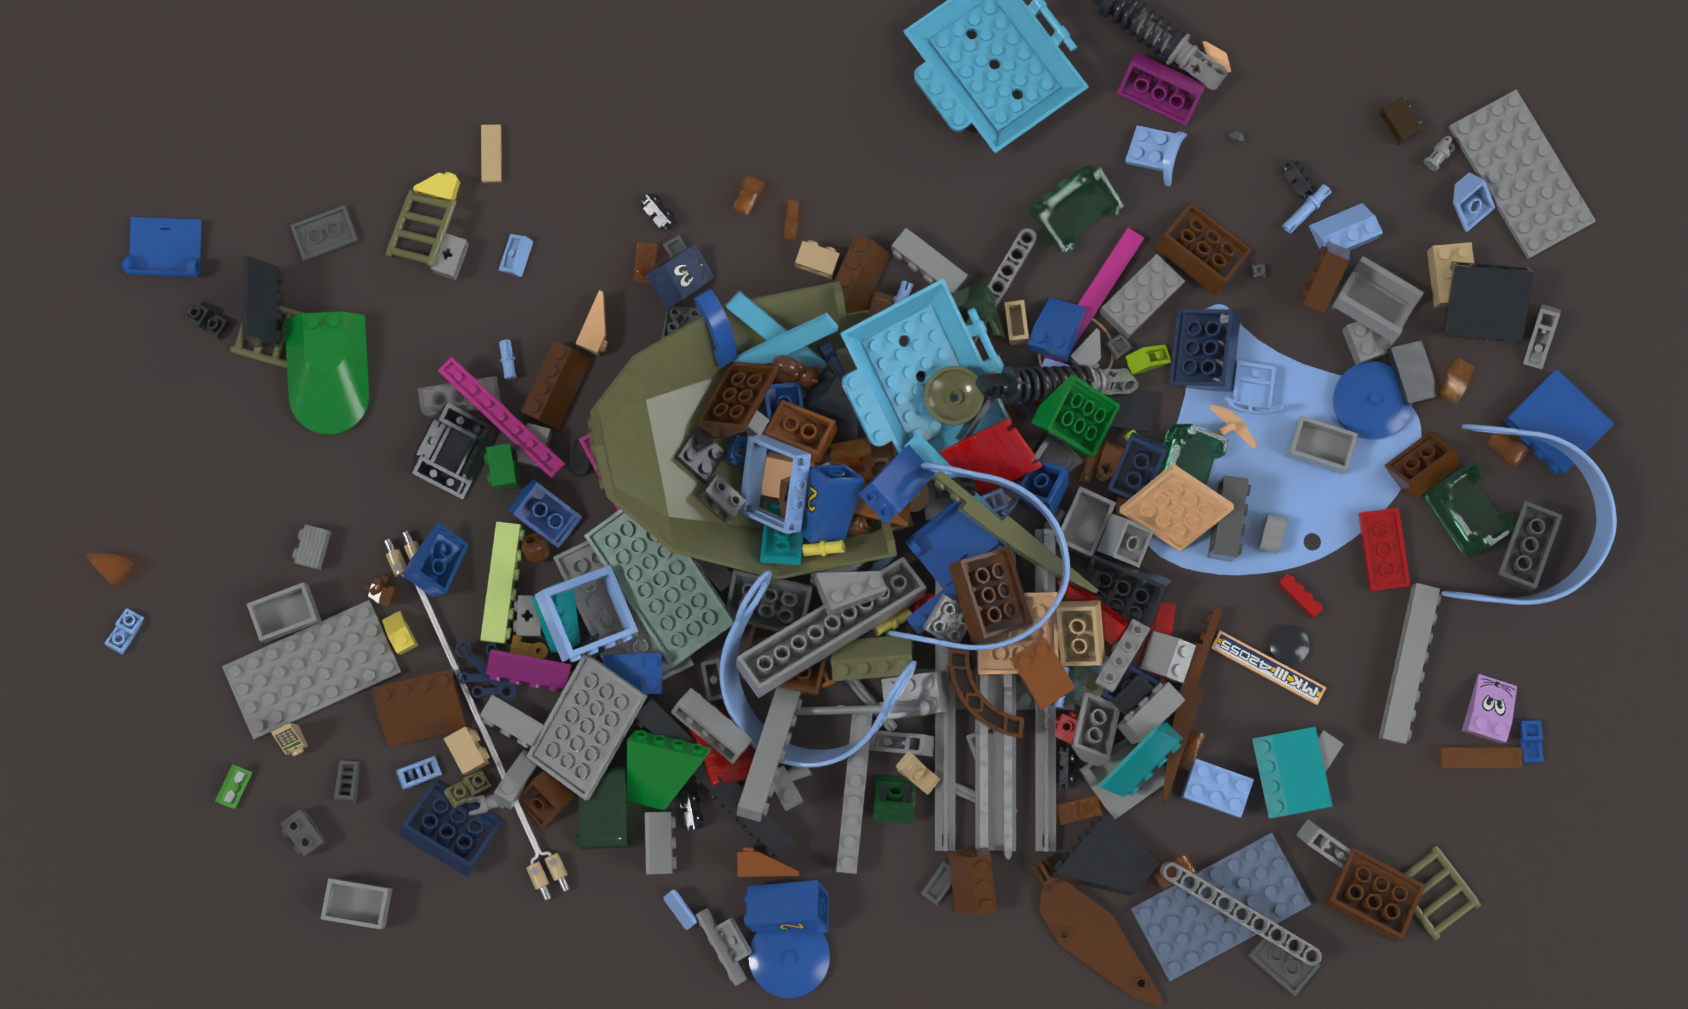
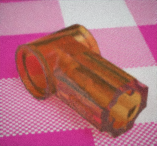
(750, 190)
(1512, 451)
(1182, 861)

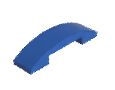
(719, 327)

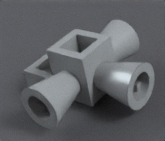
(785, 787)

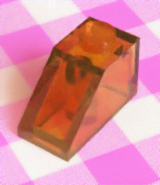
(112, 567)

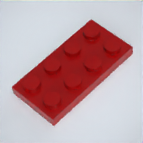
(1384, 549)

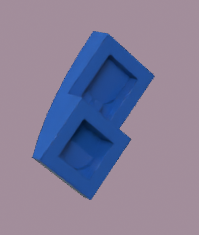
(1531, 742)

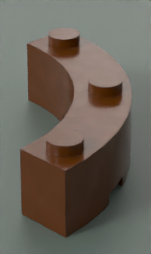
(975, 702)

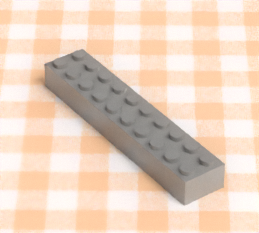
(821, 635)

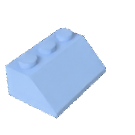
(1348, 228)

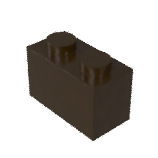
(1401, 120)

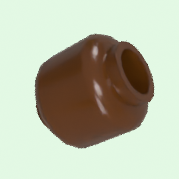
(860, 525)
(535, 548)

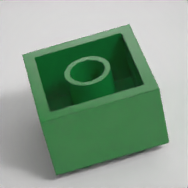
(502, 467)

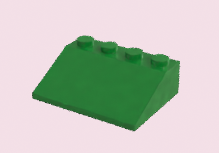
(1077, 415)

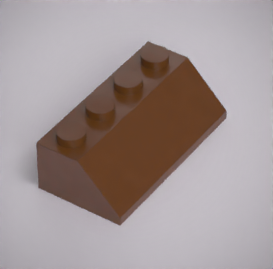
(861, 272)
(556, 386)

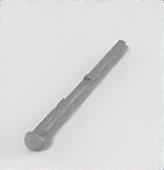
(900, 707)

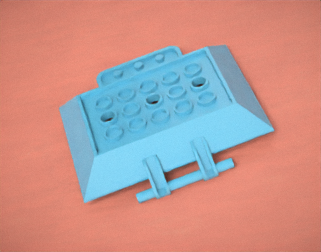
(969, 90)
(885, 381)

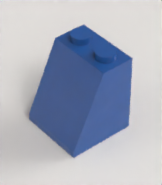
(1047, 484)

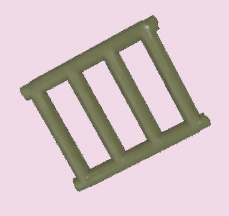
(436, 242)
(256, 353)
(1461, 886)

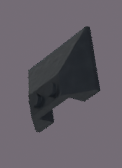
(831, 401)
(452, 450)

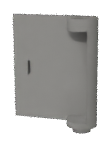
(1114, 803)

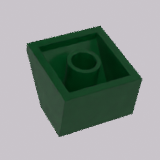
(894, 799)

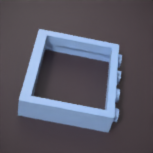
(753, 479)
(556, 628)

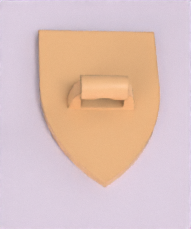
(1233, 423)

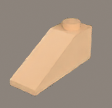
(594, 334)

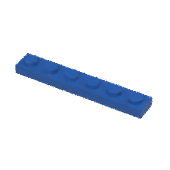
(921, 615)

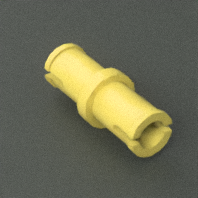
(823, 548)
(892, 623)

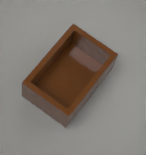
(1325, 276)

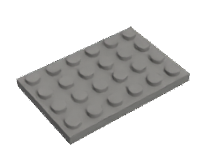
(586, 726)

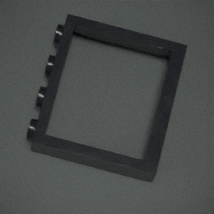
(1027, 408)

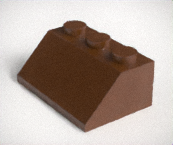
(1422, 464)
(972, 881)

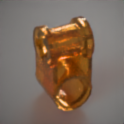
(1109, 458)

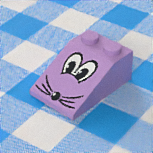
(1490, 709)

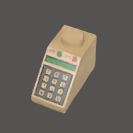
(290, 739)

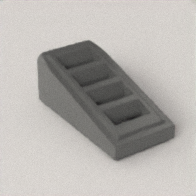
(338, 797)

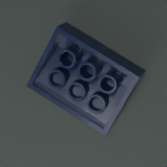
(1205, 349)
(449, 831)

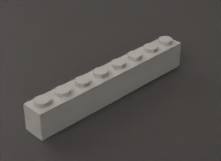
(1409, 664)
(769, 754)
(854, 797)

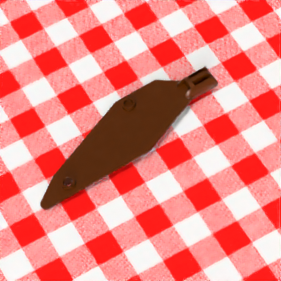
(1092, 936)

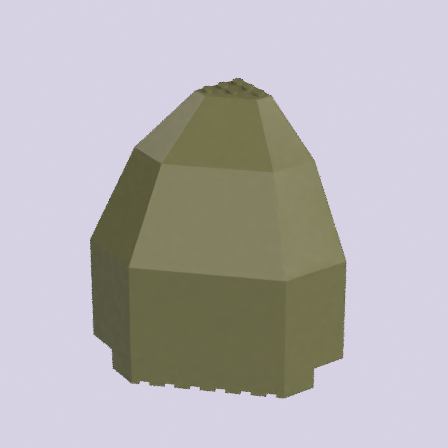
(656, 407)

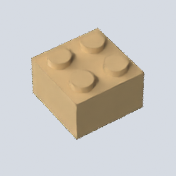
(467, 750)

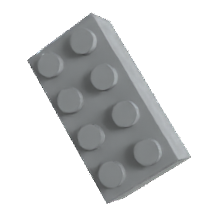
(1141, 296)

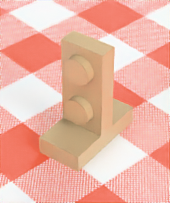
(917, 773)

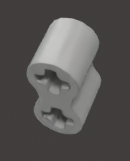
(1272, 533)

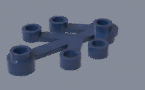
(500, 685)

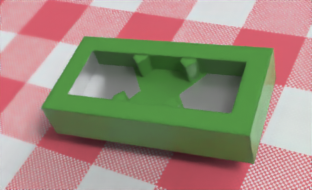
(233, 786)

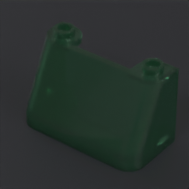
(1075, 206)
(1193, 450)
(1468, 512)
(605, 815)

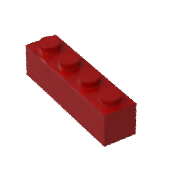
(1300, 596)

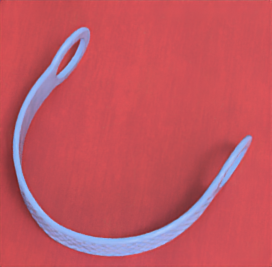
(963, 473)
(1605, 522)
(747, 721)

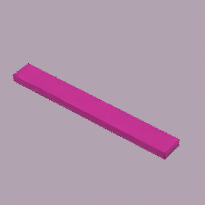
(1107, 277)
(501, 417)

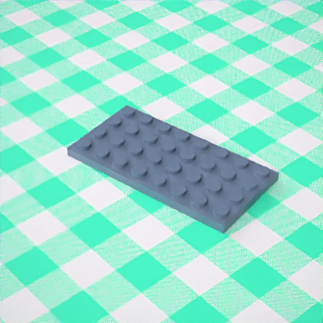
(1190, 932)

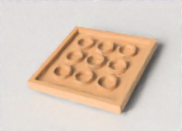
(1176, 507)
(997, 659)

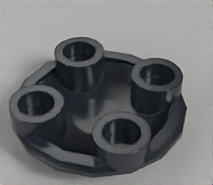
(1289, 645)

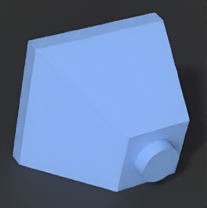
(1472, 200)

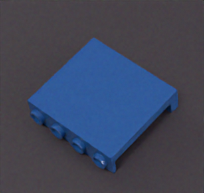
(1561, 411)

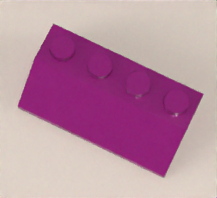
(1161, 89)
(528, 670)

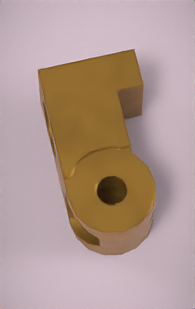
(535, 650)

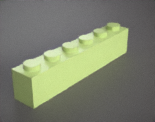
(501, 583)

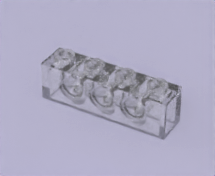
(429, 395)

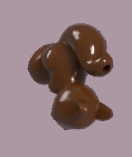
(793, 370)

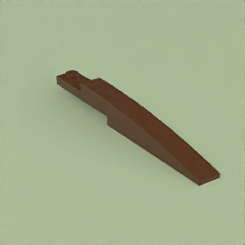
(1192, 694)

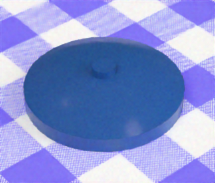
(1370, 401)
(789, 962)

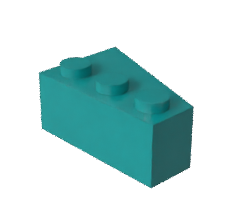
(566, 609)

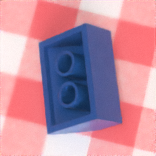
(785, 391)

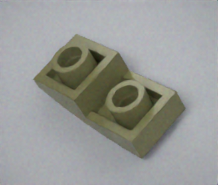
(468, 788)

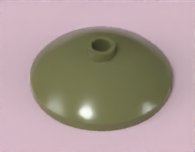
(950, 382)

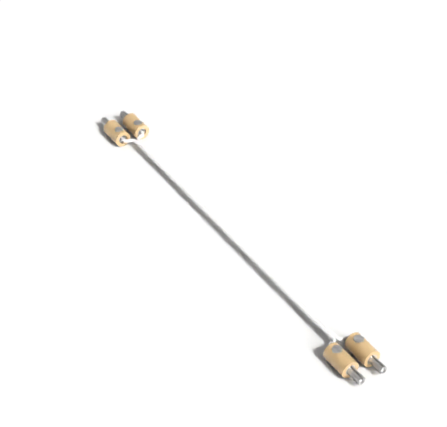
(554, 861)

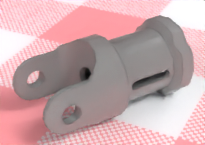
(1441, 152)
(486, 804)

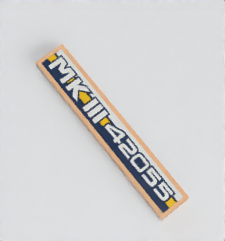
(1268, 667)

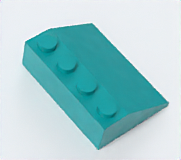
(1142, 760)
(1292, 772)

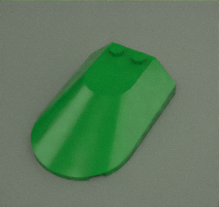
(327, 370)

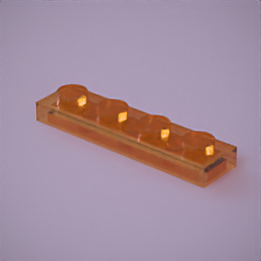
(1481, 758)

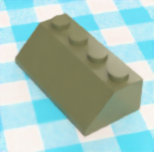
(871, 658)

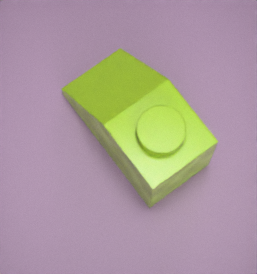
(1148, 359)

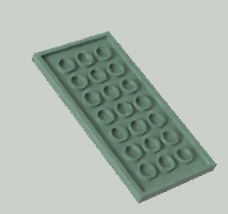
(661, 587)

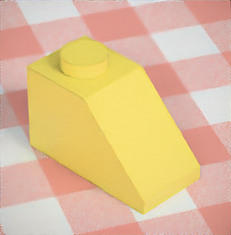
(439, 186)
(399, 633)

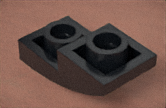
(206, 320)

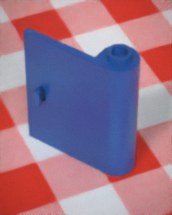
(164, 252)
(947, 541)

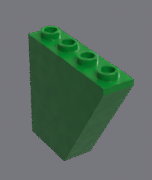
(659, 767)

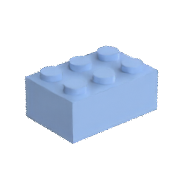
(1217, 788)

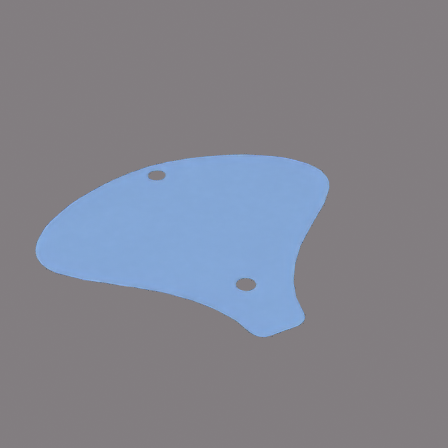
(1282, 486)

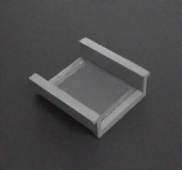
(1377, 299)

